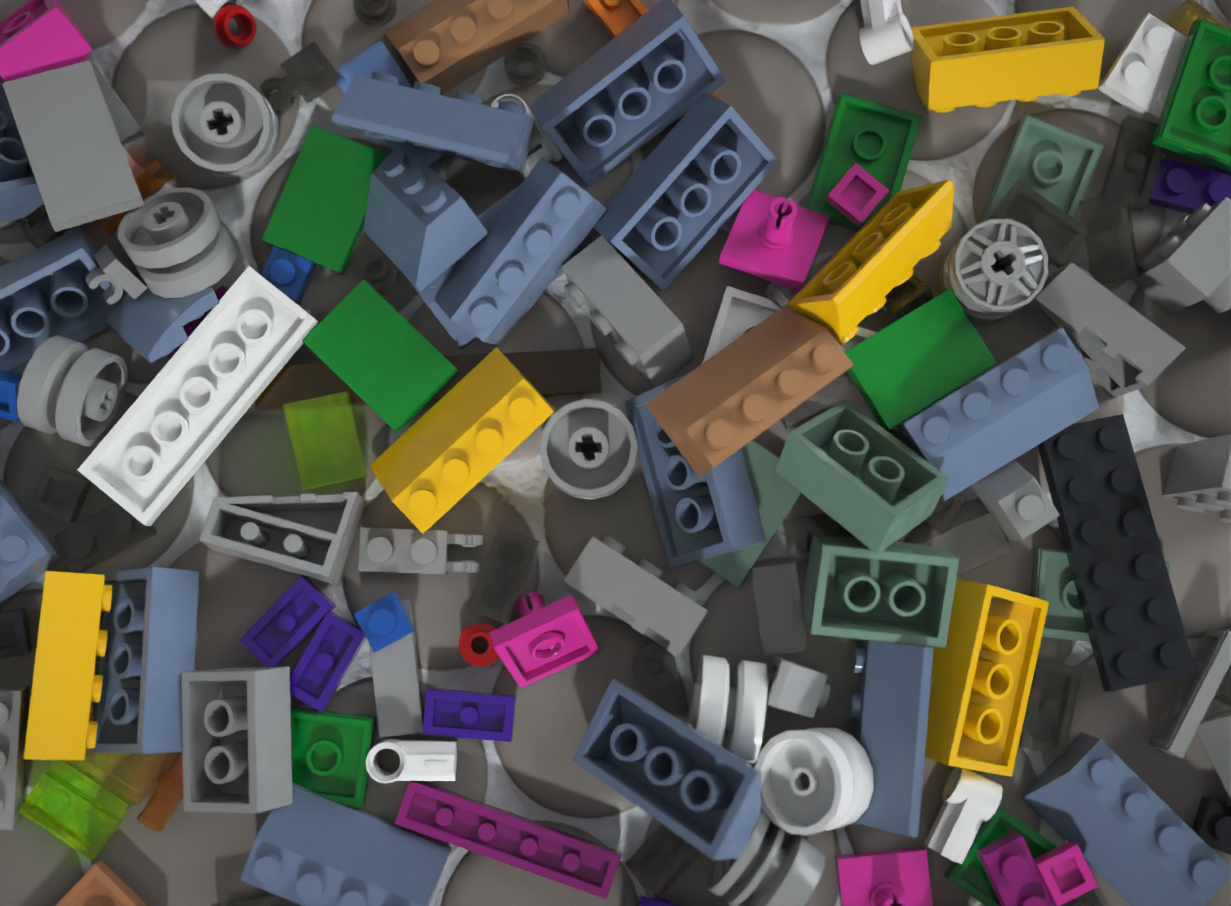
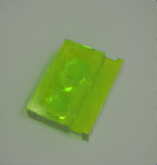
(325, 440)
(75, 808)

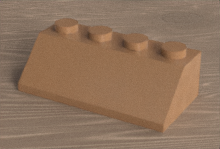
(461, 37)
(747, 387)

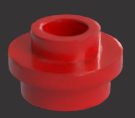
(245, 22)
(466, 648)

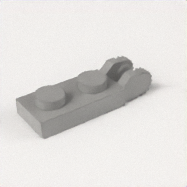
(412, 551)

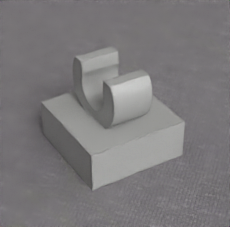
(116, 271)

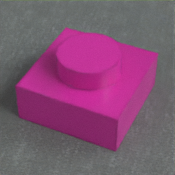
(856, 194)
(1065, 873)

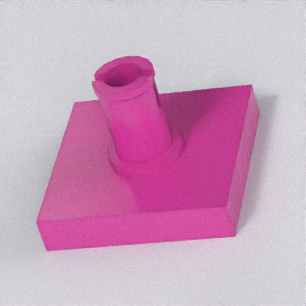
(774, 240)
(543, 639)
(884, 878)

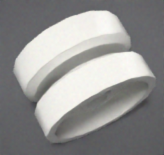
(733, 708)
(814, 780)

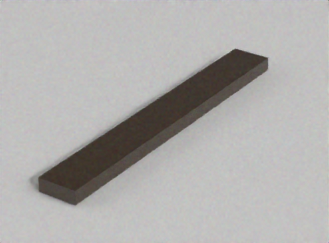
(548, 371)

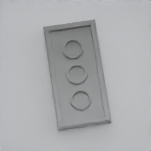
(72, 145)

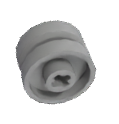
(207, 106)
(177, 242)
(72, 390)
(584, 424)

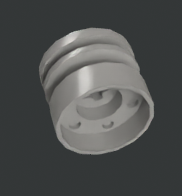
(981, 291)
(769, 871)

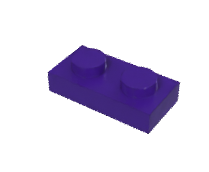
(1188, 186)
(287, 622)
(326, 661)
(469, 714)

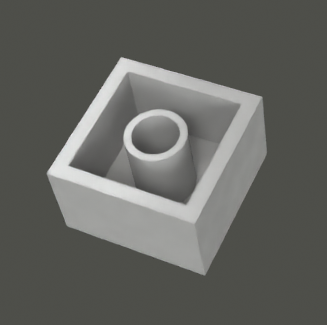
(1191, 260)

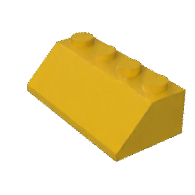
(1005, 59)
(877, 259)
(460, 440)
(65, 666)
(983, 678)

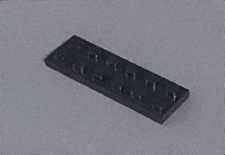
(1115, 555)

